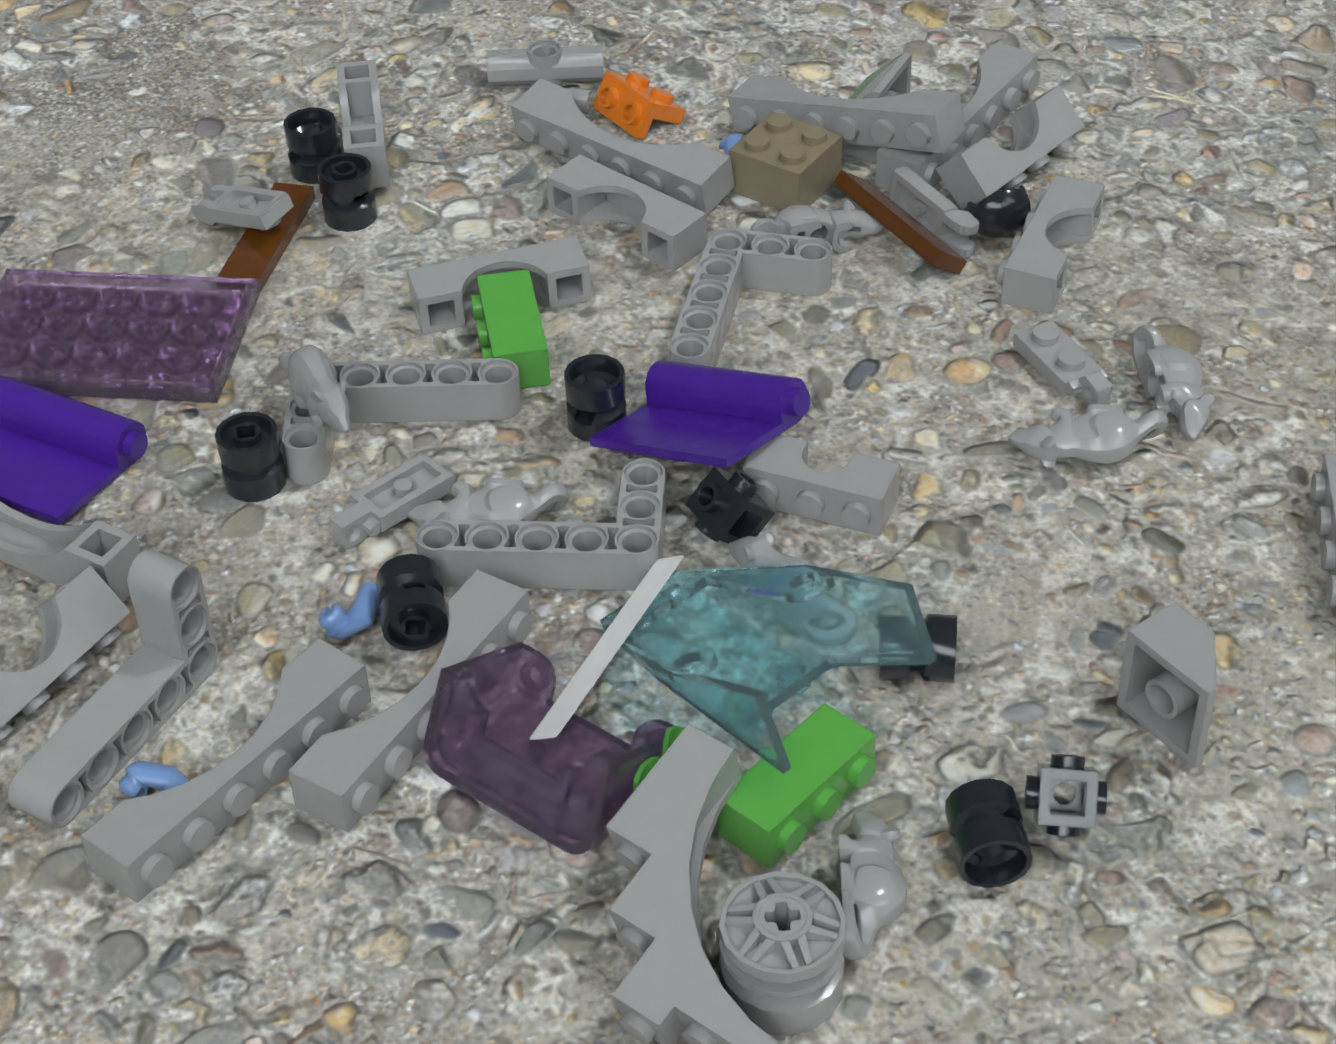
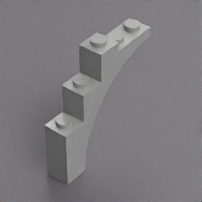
(657, 915)

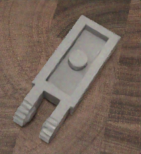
(242, 206)
(934, 211)

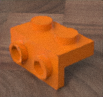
(634, 103)

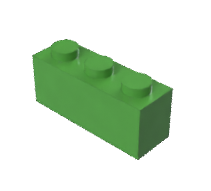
(512, 324)
(776, 810)

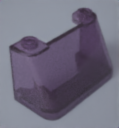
(551, 786)

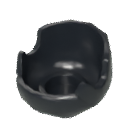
(1001, 212)

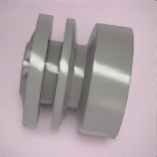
(783, 951)

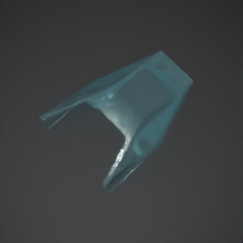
(758, 635)

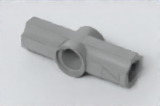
(546, 61)

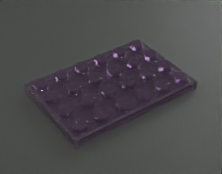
(123, 332)

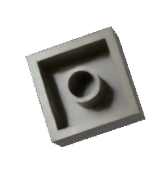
(786, 161)

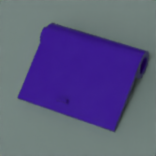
(707, 414)
(59, 450)

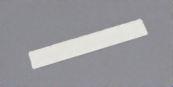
(605, 649)

